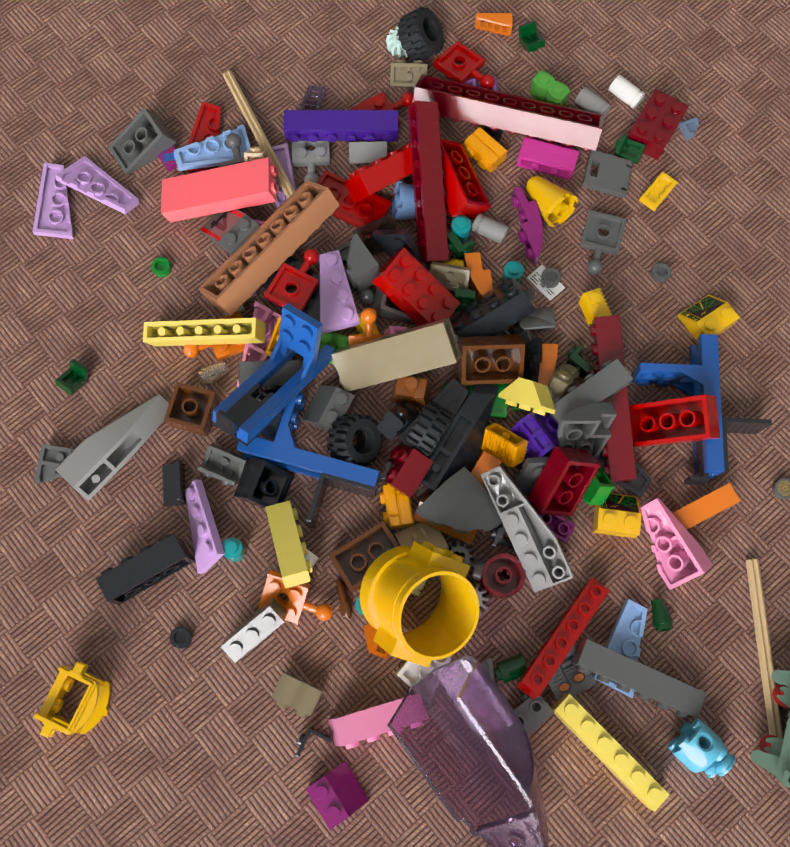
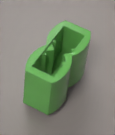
(548, 90)

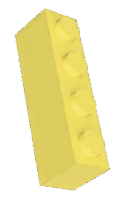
(287, 544)

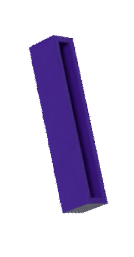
(340, 125)

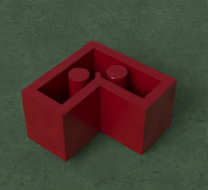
(408, 470)

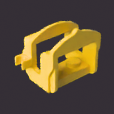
(90, 710)

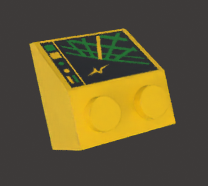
(708, 317)
(618, 516)

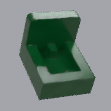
(529, 37)
(629, 149)
(457, 248)
(465, 297)
(578, 362)
(73, 378)

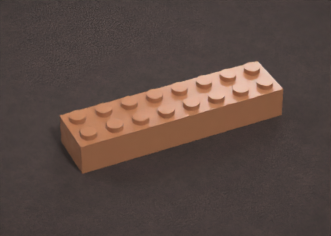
(269, 247)

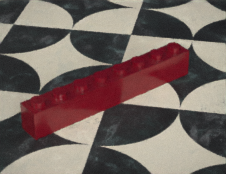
(428, 181)
(619, 447)

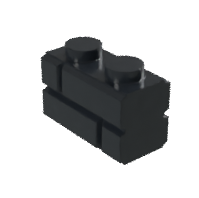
(398, 419)

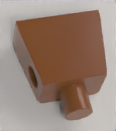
(411, 389)

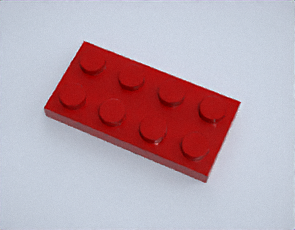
(353, 213)

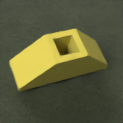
(528, 395)

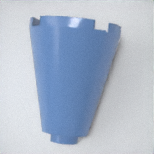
(403, 205)

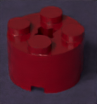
(513, 572)

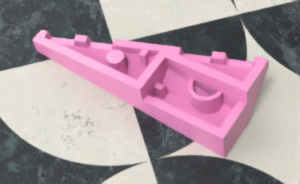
(256, 351)

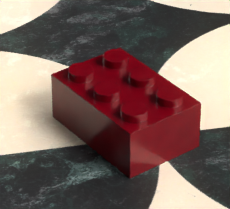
(658, 123)
(563, 481)

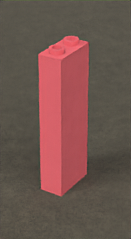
(219, 190)

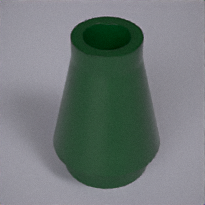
(660, 616)

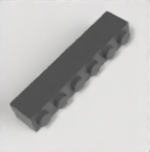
(639, 678)

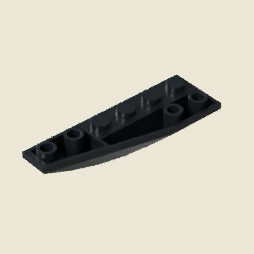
(463, 437)

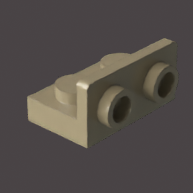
(406, 74)
(451, 276)

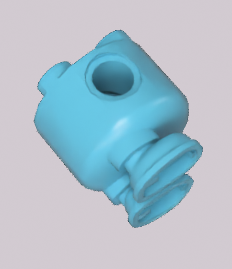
(701, 749)

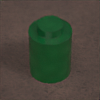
(510, 668)

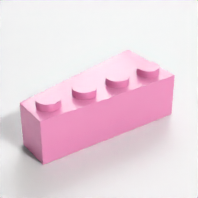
(363, 724)

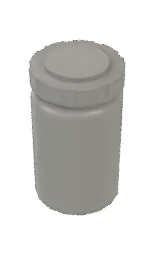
(592, 102)
(490, 228)

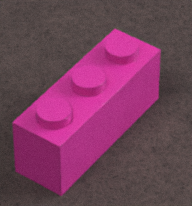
(547, 158)

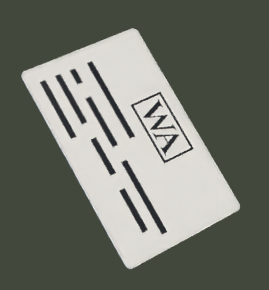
(535, 278)

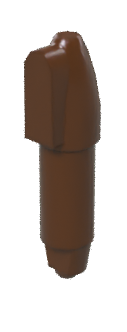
(344, 606)

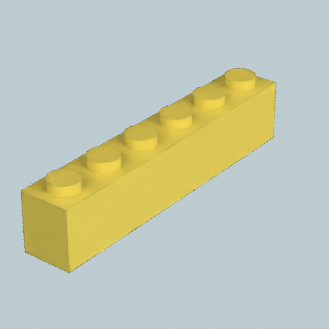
(204, 332)
(610, 752)

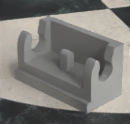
(366, 152)

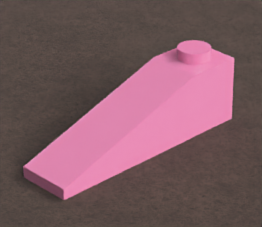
(675, 549)

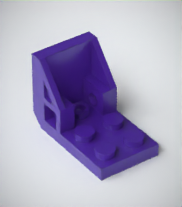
(539, 432)

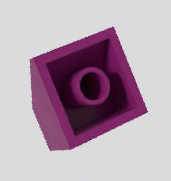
(337, 795)

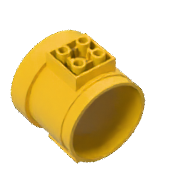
(390, 583)

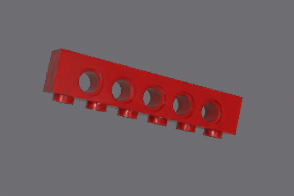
(562, 638)

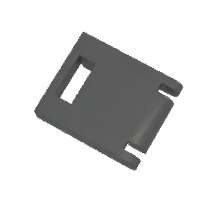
(612, 174)

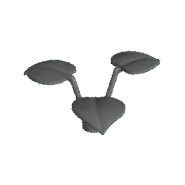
(540, 318)

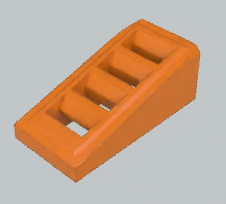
(495, 22)

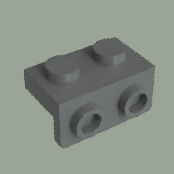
(223, 465)

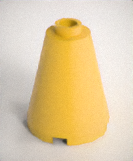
(552, 200)

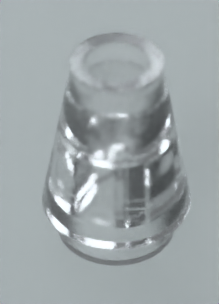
(212, 372)

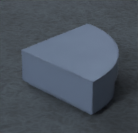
(689, 128)

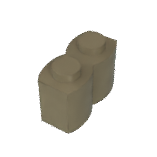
(562, 381)
(297, 694)

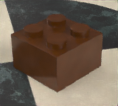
(191, 409)

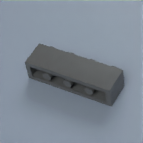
(595, 389)

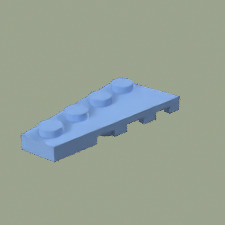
(210, 152)
(627, 635)

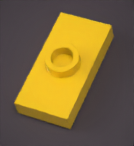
(658, 191)

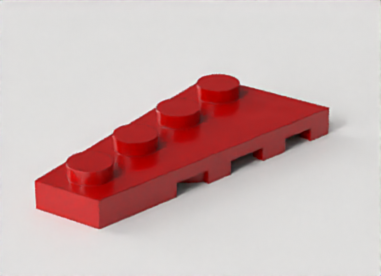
(206, 125)

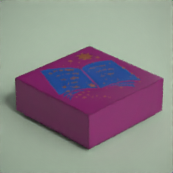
(168, 159)

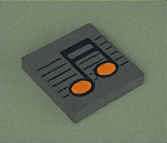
(568, 679)

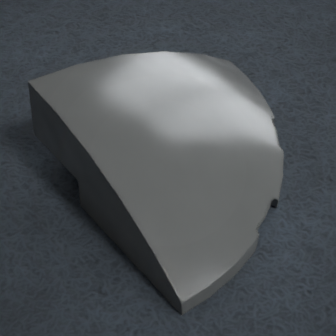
(587, 427)
(461, 505)

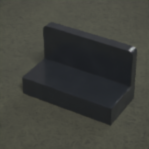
(174, 484)

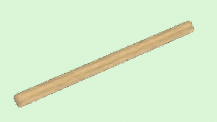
(257, 131)
(763, 646)

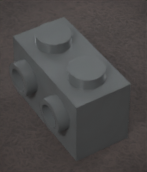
(532, 712)

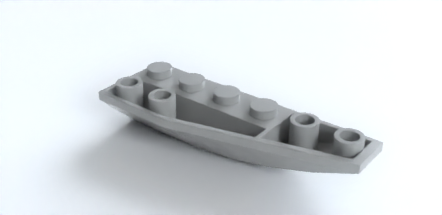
(111, 447)
(529, 534)

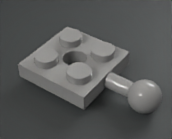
(318, 157)

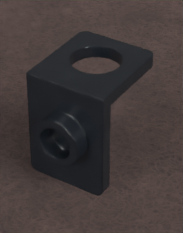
(497, 536)
(304, 738)

